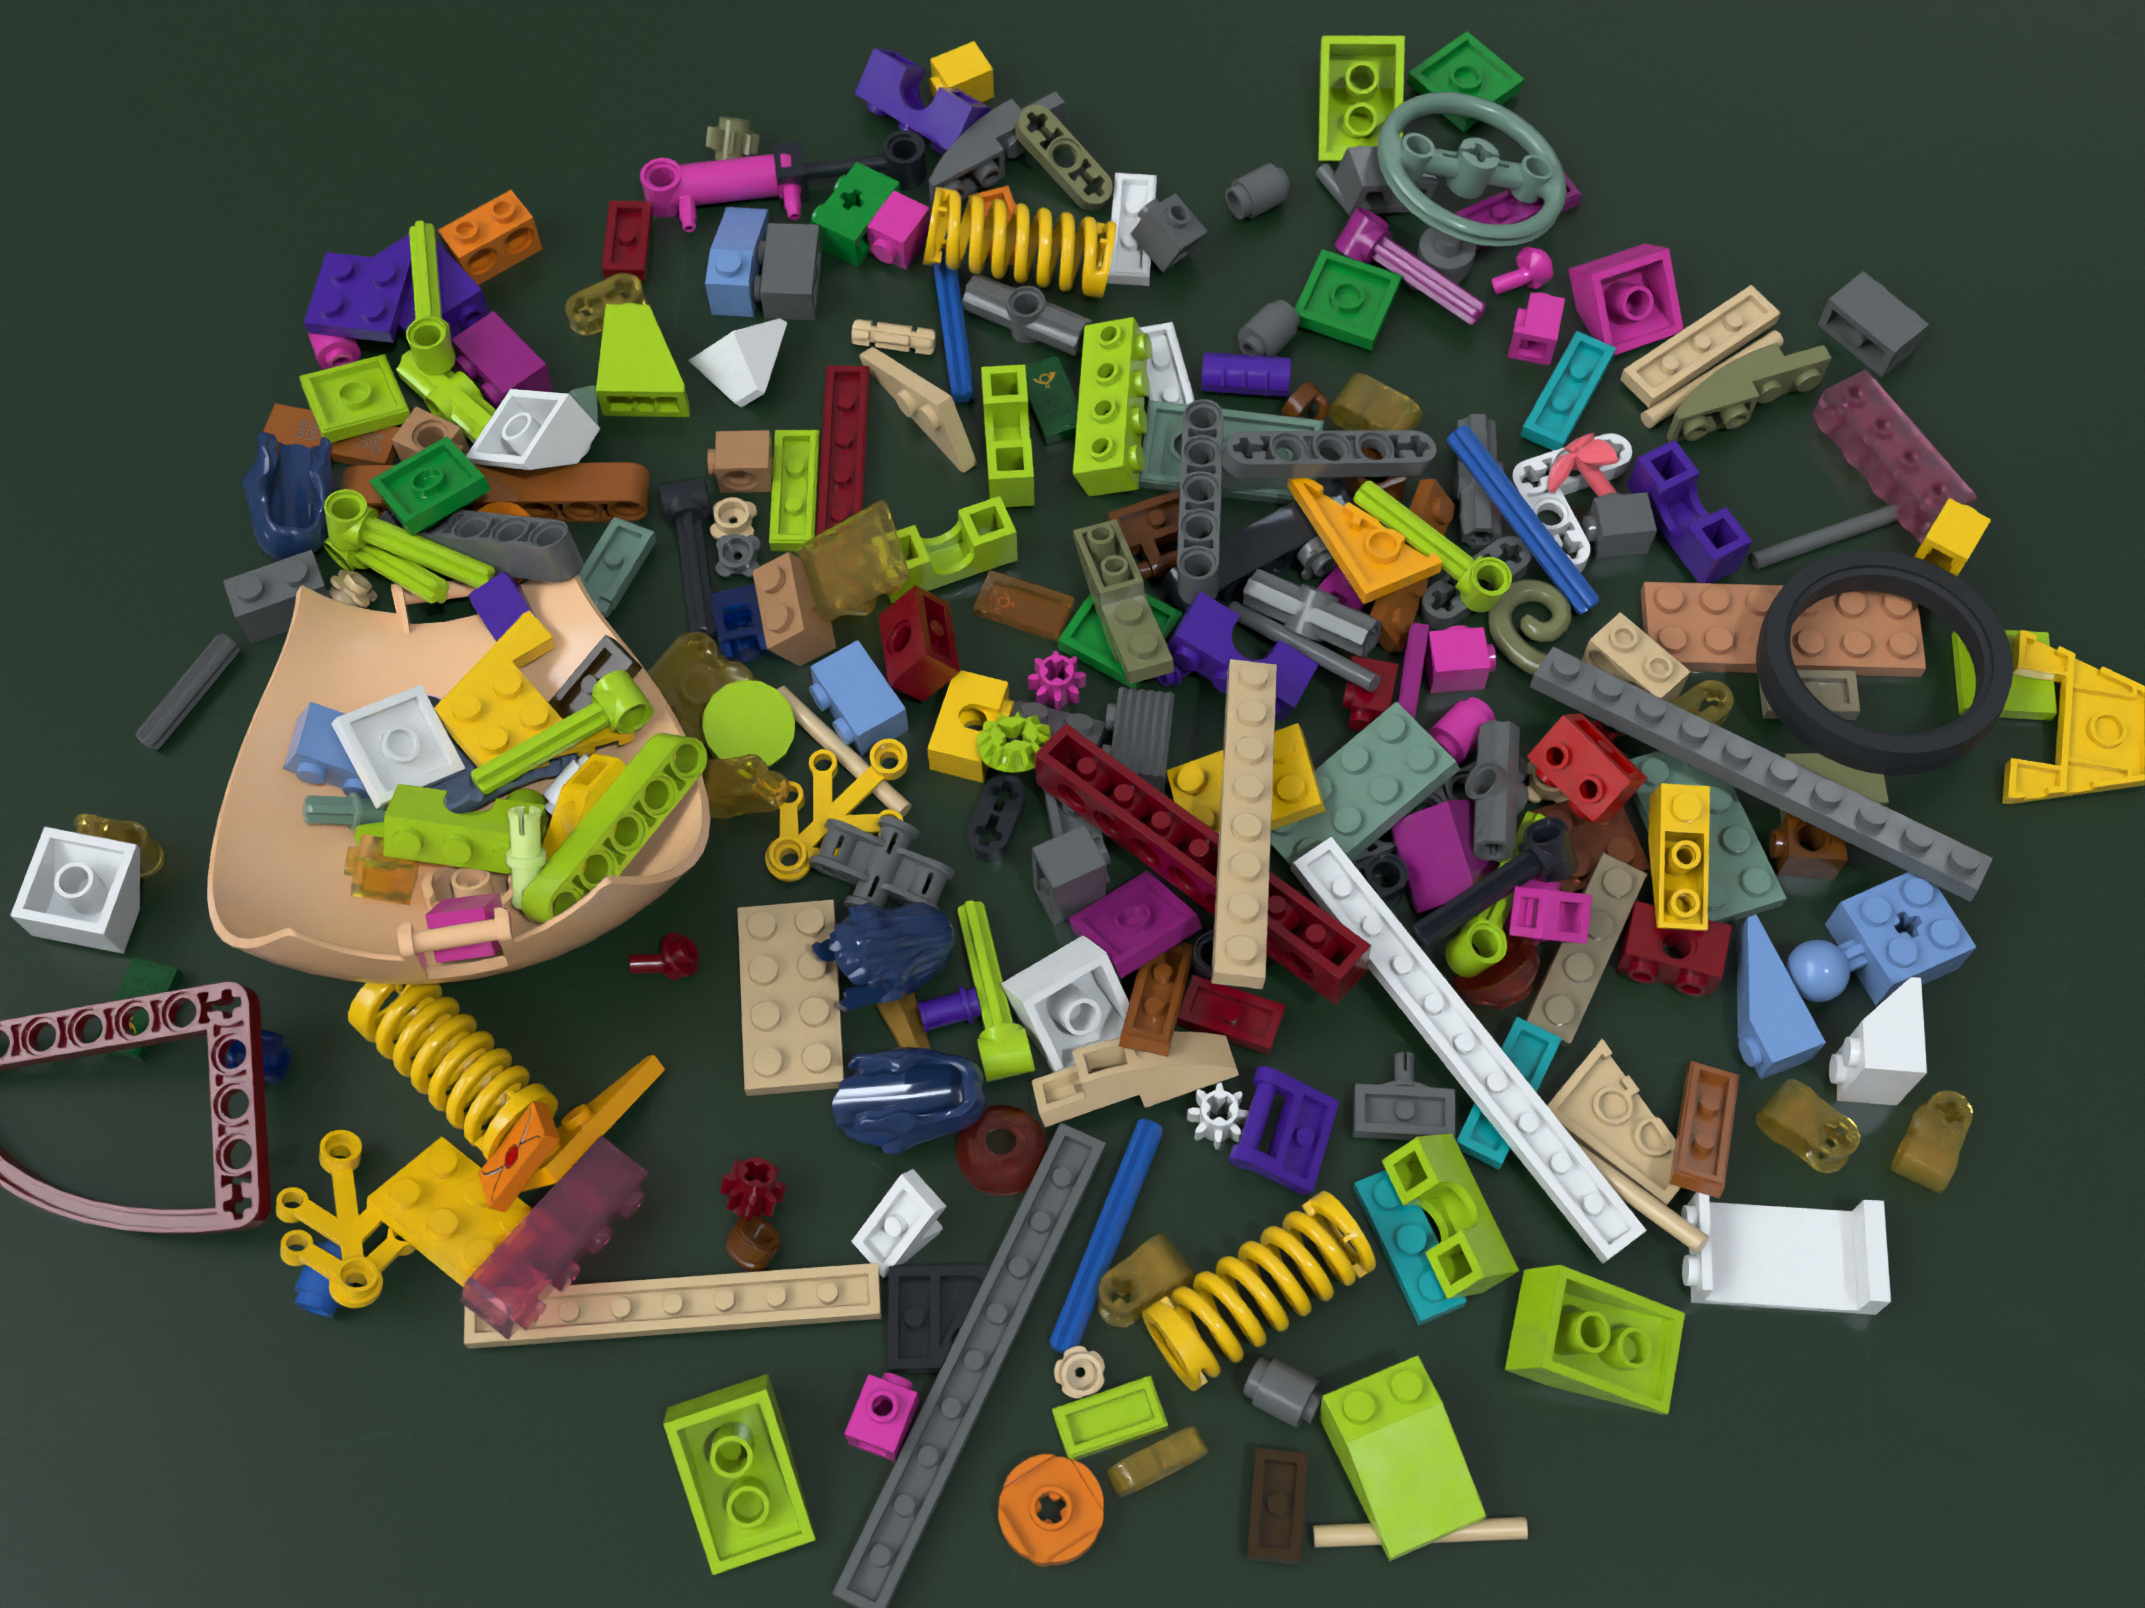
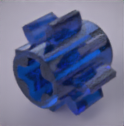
(275, 1057)

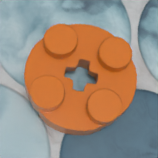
(1058, 1479)

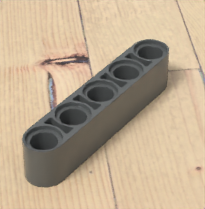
(1200, 500)
(509, 543)

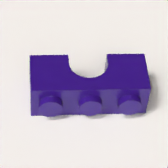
(892, 89)
(1704, 542)
(1206, 646)

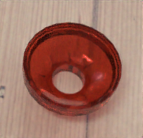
(1505, 980)
(1007, 1172)

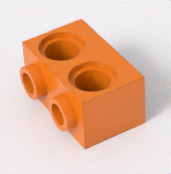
(492, 237)

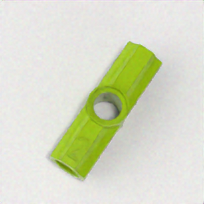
(449, 397)

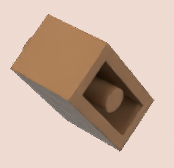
(787, 613)

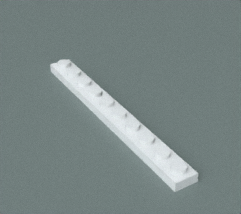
(1471, 1053)

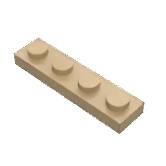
(1700, 346)

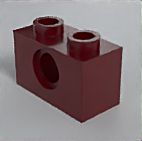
(919, 643)
(1646, 962)

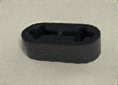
(1005, 821)

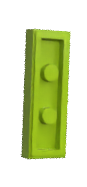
(794, 489)

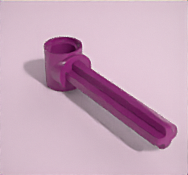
(1367, 239)

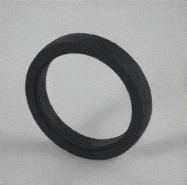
(1919, 582)

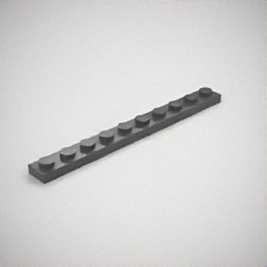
(1763, 774)
(969, 1372)

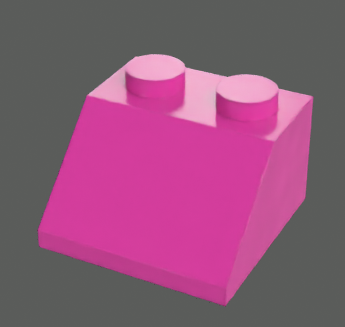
(1628, 297)

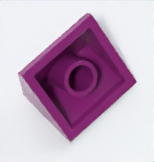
(1439, 853)

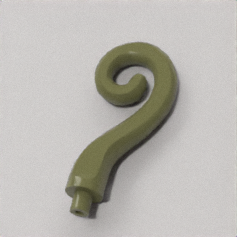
(1508, 639)

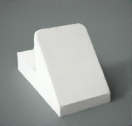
(900, 1223)

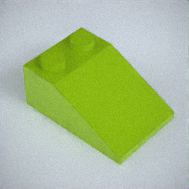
(1357, 90)
(1594, 1339)
(1402, 1457)
(739, 1474)

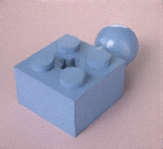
(1885, 939)

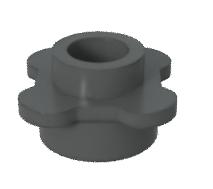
(736, 543)
(1315, 559)

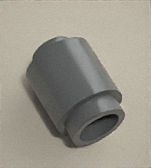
(1258, 191)
(1269, 329)
(1283, 1391)

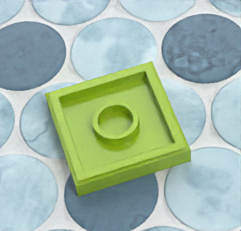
(355, 398)
(2027, 696)

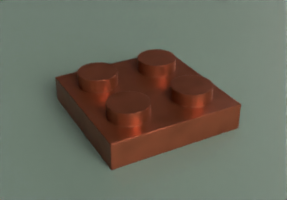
(1592, 839)

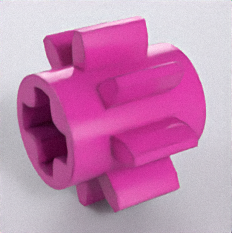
(1056, 680)

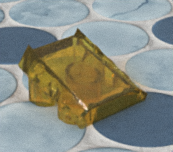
(854, 563)
(691, 675)

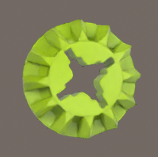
(1017, 754)

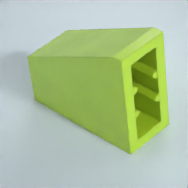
(637, 367)

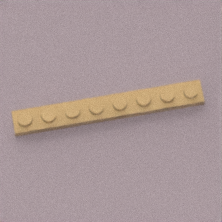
(1245, 826)
(695, 1305)

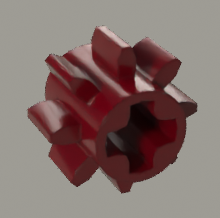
(752, 1188)

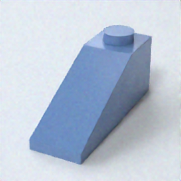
(735, 261)
(1771, 1015)

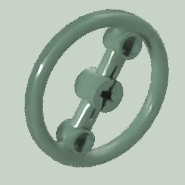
(1471, 169)

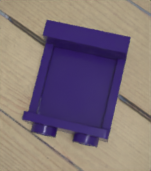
(460, 296)

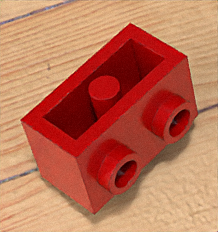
(1586, 768)

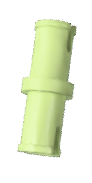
(526, 854)

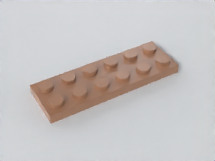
(1721, 624)

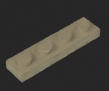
(1579, 966)

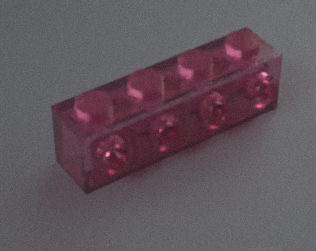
(1890, 452)
(554, 1238)

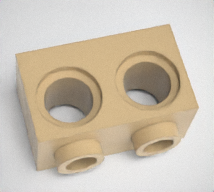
(1636, 658)

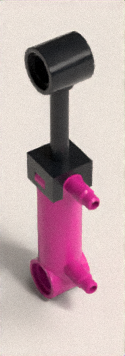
(682, 187)

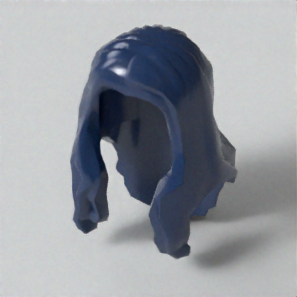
(288, 495)
(887, 951)
(908, 1097)

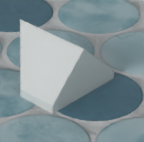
(742, 360)

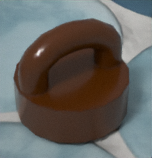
(1304, 399)
(753, 1243)

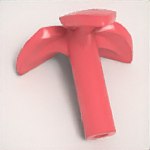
(1585, 456)

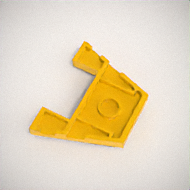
(499, 706)
(2097, 729)

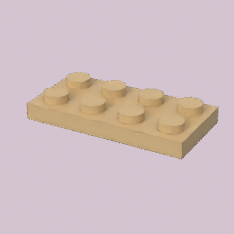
(789, 999)

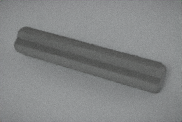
(187, 692)

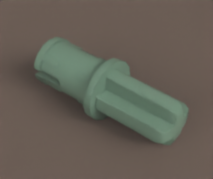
(341, 810)

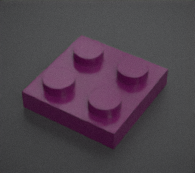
(1136, 922)

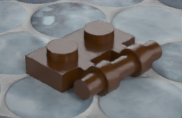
(1148, 527)

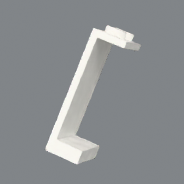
(1789, 1257)

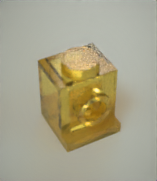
(378, 875)

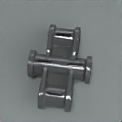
(865, 861)

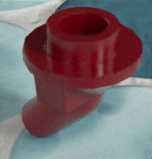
(677, 958)

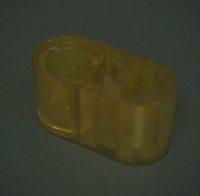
(1372, 405)

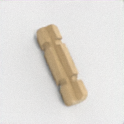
(893, 336)

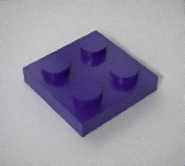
(359, 297)

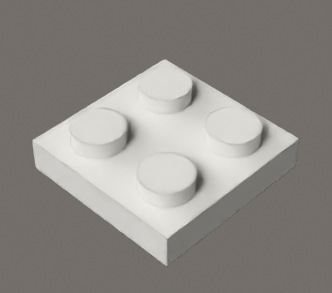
(398, 744)

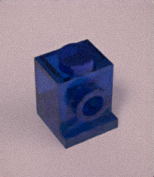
(738, 623)

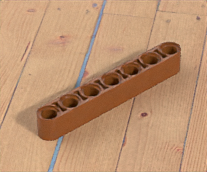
(559, 492)

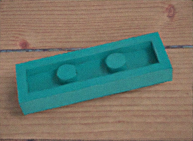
(1568, 392)
(1531, 1053)
(1404, 1239)

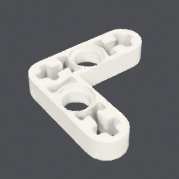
(1542, 499)

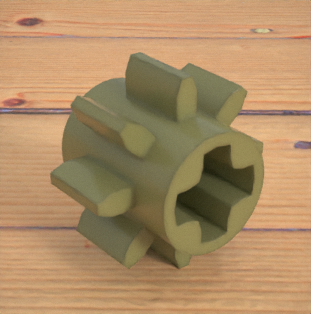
(732, 138)

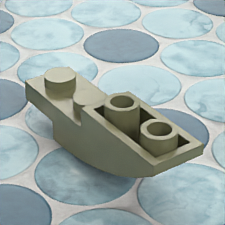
(1733, 390)
(1121, 602)

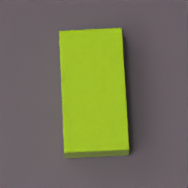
(1110, 1418)

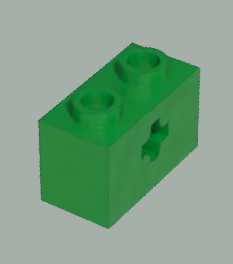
(850, 210)

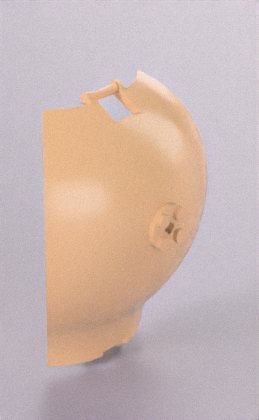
(282, 881)

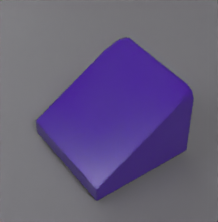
(500, 603)

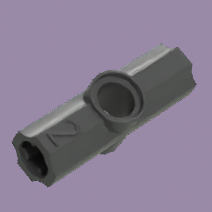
(1025, 314)
(1478, 515)
(1312, 613)
(1496, 791)

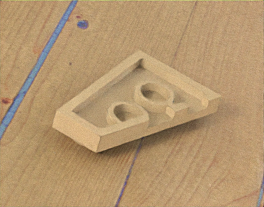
(1614, 1123)

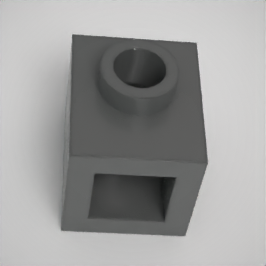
(1168, 231)
(1620, 525)

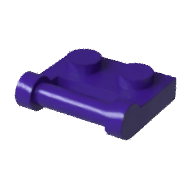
(1298, 1136)

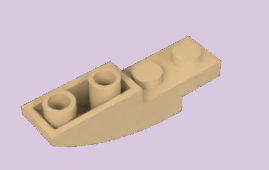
(1115, 1073)

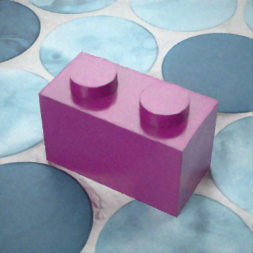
(499, 360)

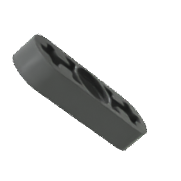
(1444, 588)

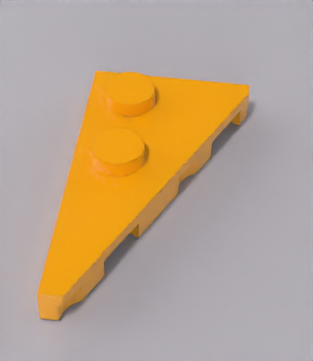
(1365, 550)
(590, 1121)

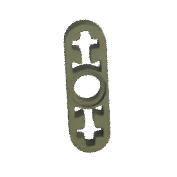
(1093, 171)

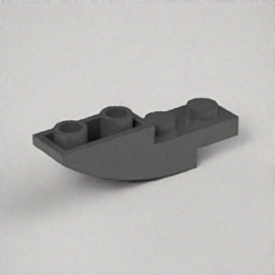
(981, 151)

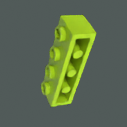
(1112, 407)

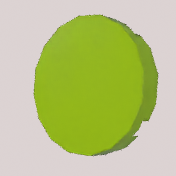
(748, 720)

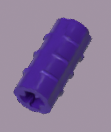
(1246, 374)

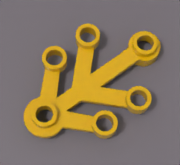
(824, 808)
(345, 1229)

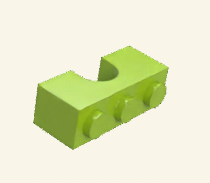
(1008, 435)
(977, 543)
(426, 831)
(1437, 1178)

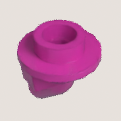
(1533, 270)

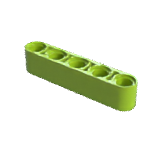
(635, 818)

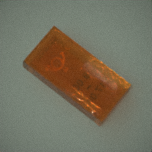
(1024, 605)

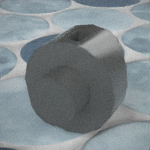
(1446, 254)

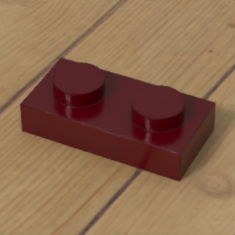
(628, 238)
(1231, 1012)

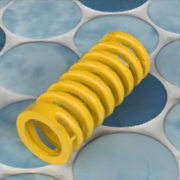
(947, 218)
(464, 1064)
(1172, 1322)

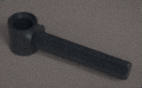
(687, 509)
(1543, 855)

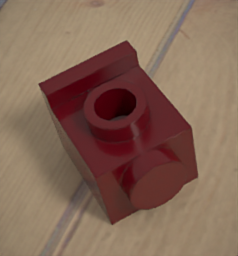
(1367, 705)

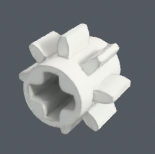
(1217, 1102)

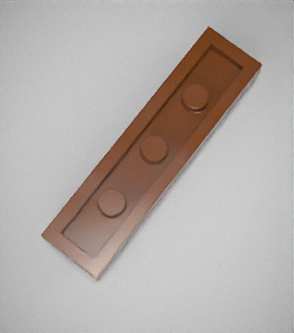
(1400, 607)

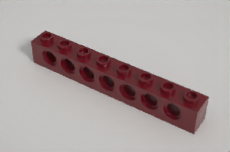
(1186, 855)

